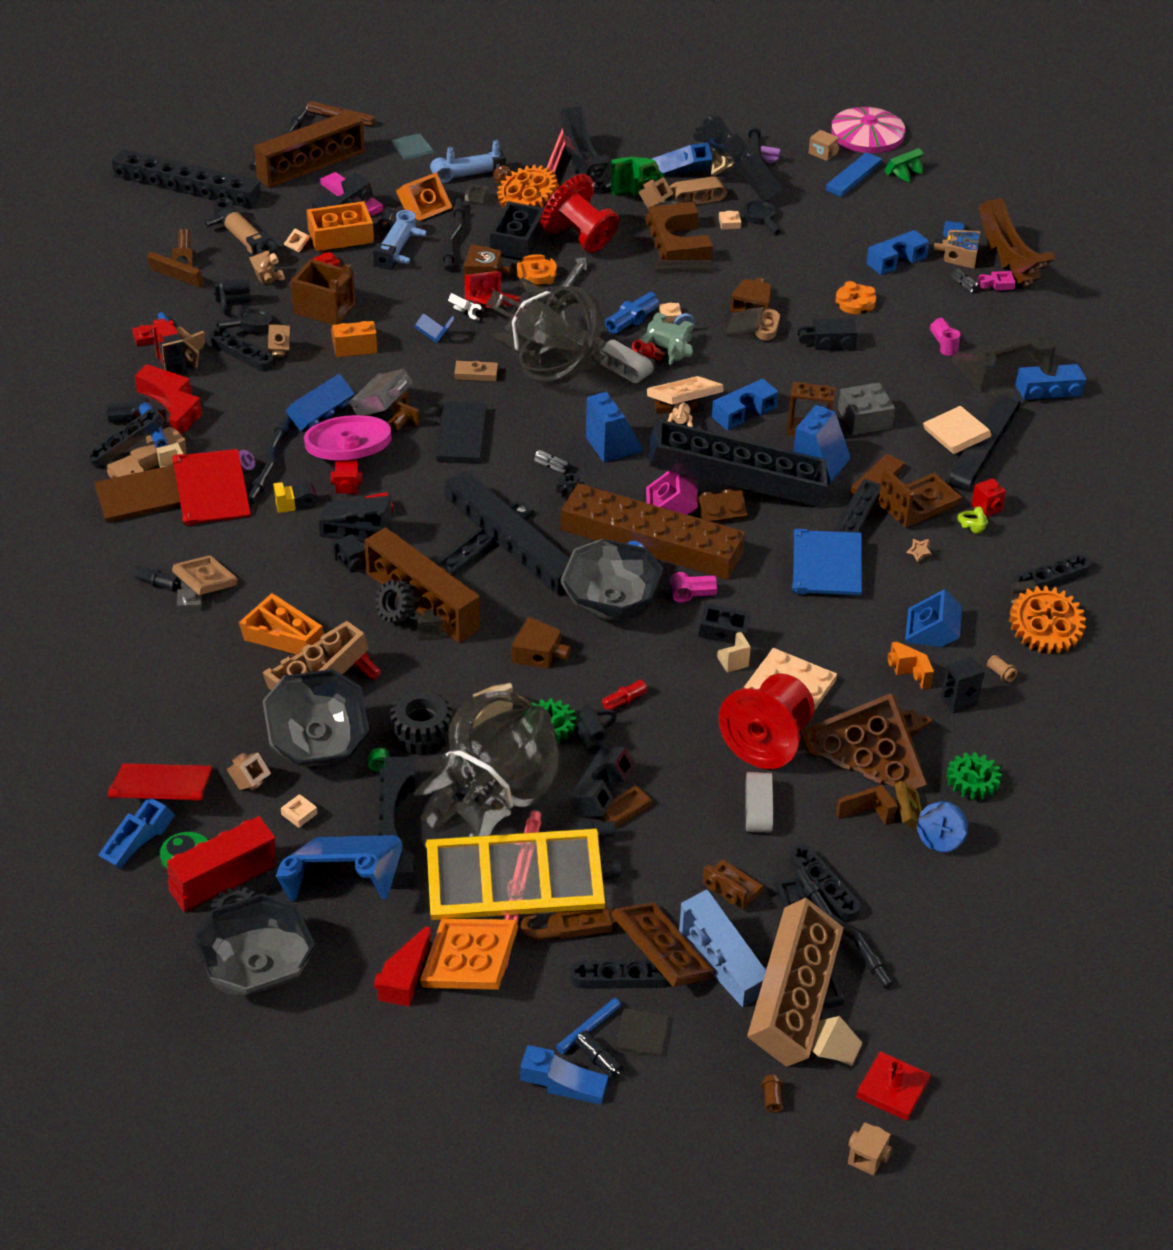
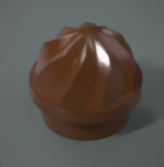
(500, 173)

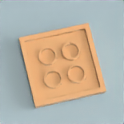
(814, 677)

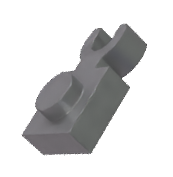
(188, 599)

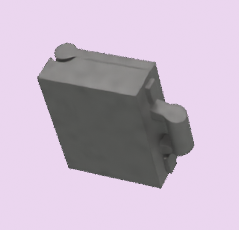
(380, 392)

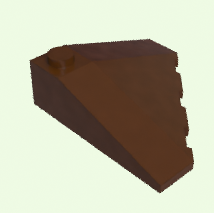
(869, 741)

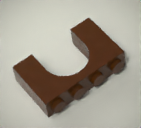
(672, 218)

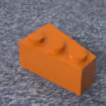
(280, 626)

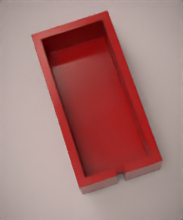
(221, 863)

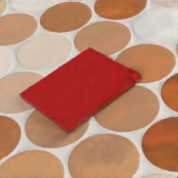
(211, 486)
(160, 781)

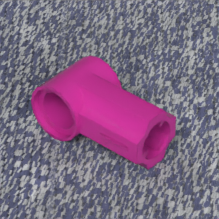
(946, 336)
(685, 587)

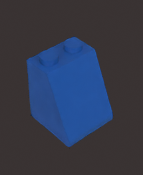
(609, 429)
(822, 437)

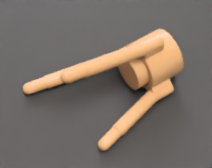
(681, 414)

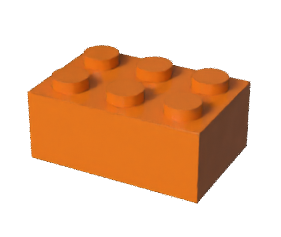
(340, 226)

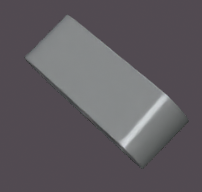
(626, 362)
(759, 802)

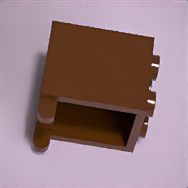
(323, 291)

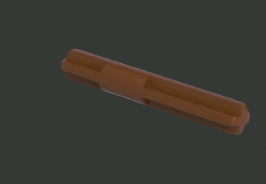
(330, 111)

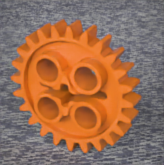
(528, 187)
(1051, 614)

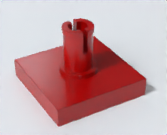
(893, 1086)

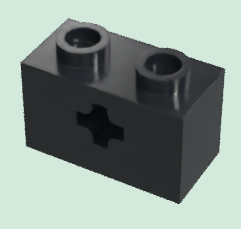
(723, 623)
(962, 684)

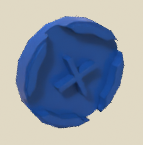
(942, 826)

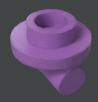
(770, 154)
(247, 460)

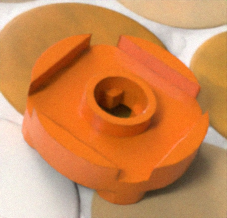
(546, 269)
(855, 298)

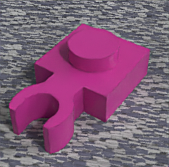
(999, 280)

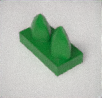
(900, 165)

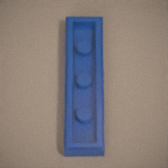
(853, 174)

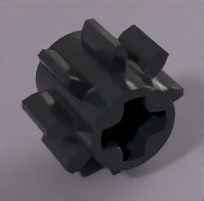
(567, 485)

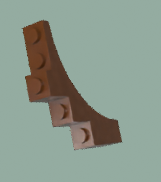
(1012, 250)

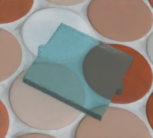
(412, 146)

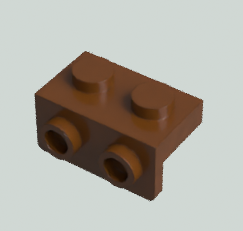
(722, 506)
(731, 884)

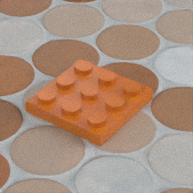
(469, 954)

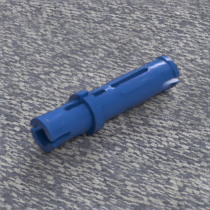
(158, 435)

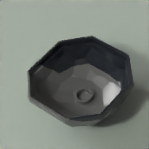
(612, 579)
(315, 718)
(254, 944)

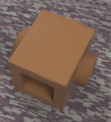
(655, 192)
(279, 340)
(248, 771)
(869, 1148)

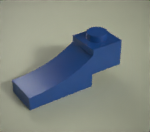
(135, 831)
(562, 1077)

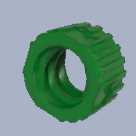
(376, 758)

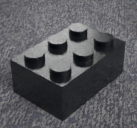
(517, 230)

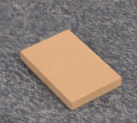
(685, 390)
(957, 429)

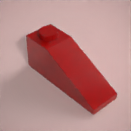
(402, 971)

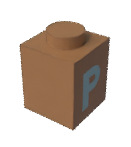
(823, 145)

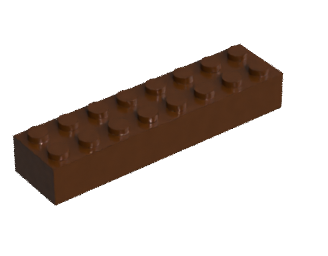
(663, 532)

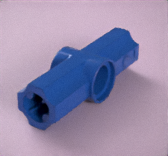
(631, 313)

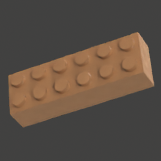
(795, 982)

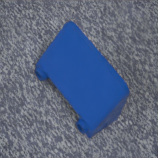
(374, 858)

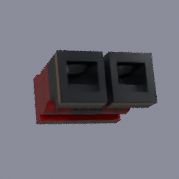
(169, 346)

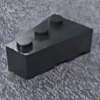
(355, 517)

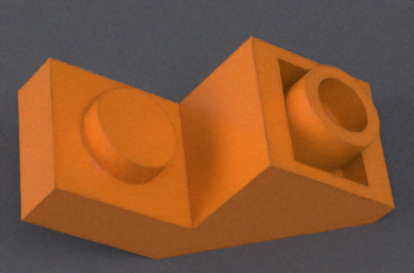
(908, 661)

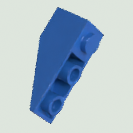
(686, 159)

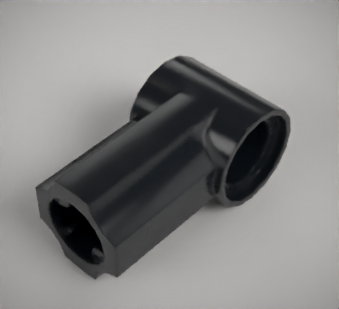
(125, 411)

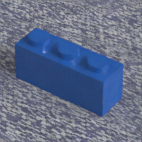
(320, 403)

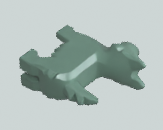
(670, 336)

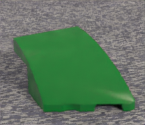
(632, 173)

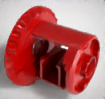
(571, 208)
(766, 721)

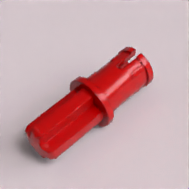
(647, 350)
(367, 667)
(624, 695)

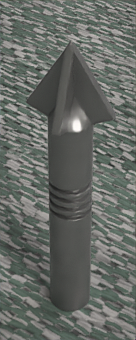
(581, 265)

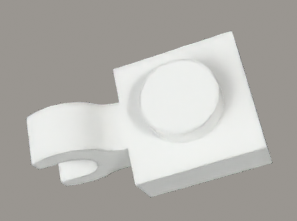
(462, 305)

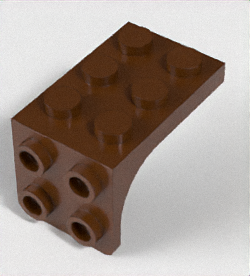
(917, 499)

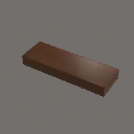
(175, 269)
(874, 474)

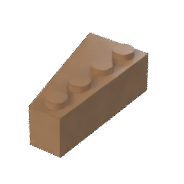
(335, 651)

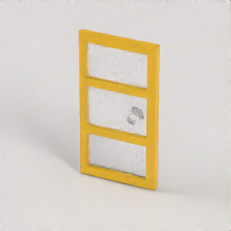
(514, 874)

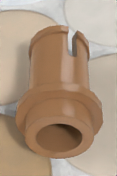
(1006, 672)

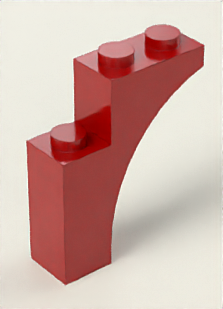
(173, 393)

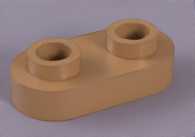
(768, 325)

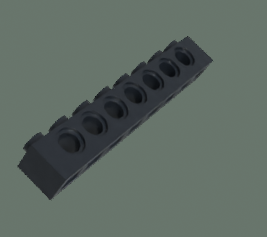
(186, 178)

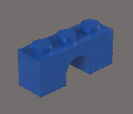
(884, 255)
(1036, 385)
(757, 396)

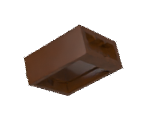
(807, 392)

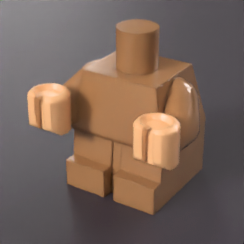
(264, 267)

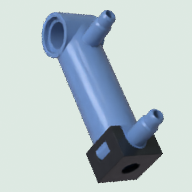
(468, 166)
(386, 254)

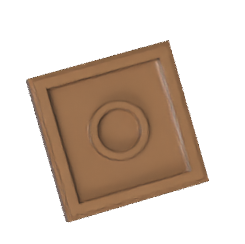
(204, 575)

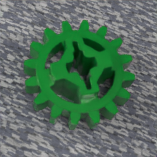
(561, 718)
(972, 775)

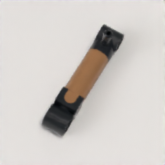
(254, 241)

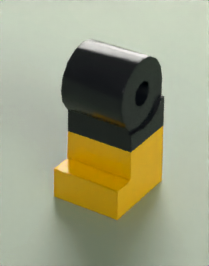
(295, 497)

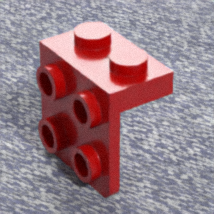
(481, 286)

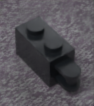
(830, 334)

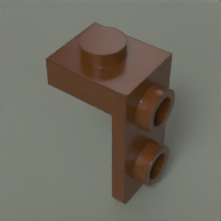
(870, 798)

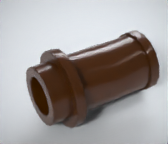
(772, 1088)

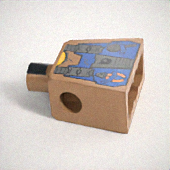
(959, 247)

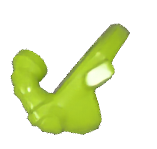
(976, 525)

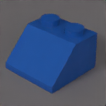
(934, 620)

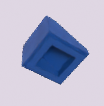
(950, 225)

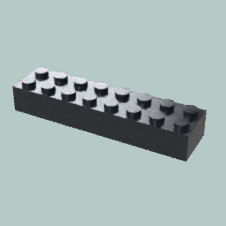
(738, 462)

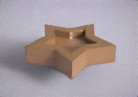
(919, 550)

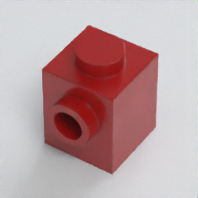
(346, 477)
(989, 497)

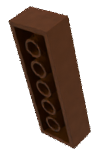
(309, 149)
(394, 559)

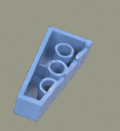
(722, 947)

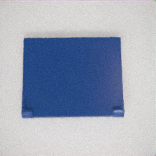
(827, 562)

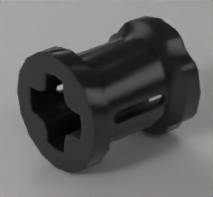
(388, 219)

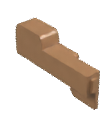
(145, 456)

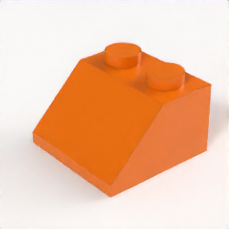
(424, 197)
(354, 338)

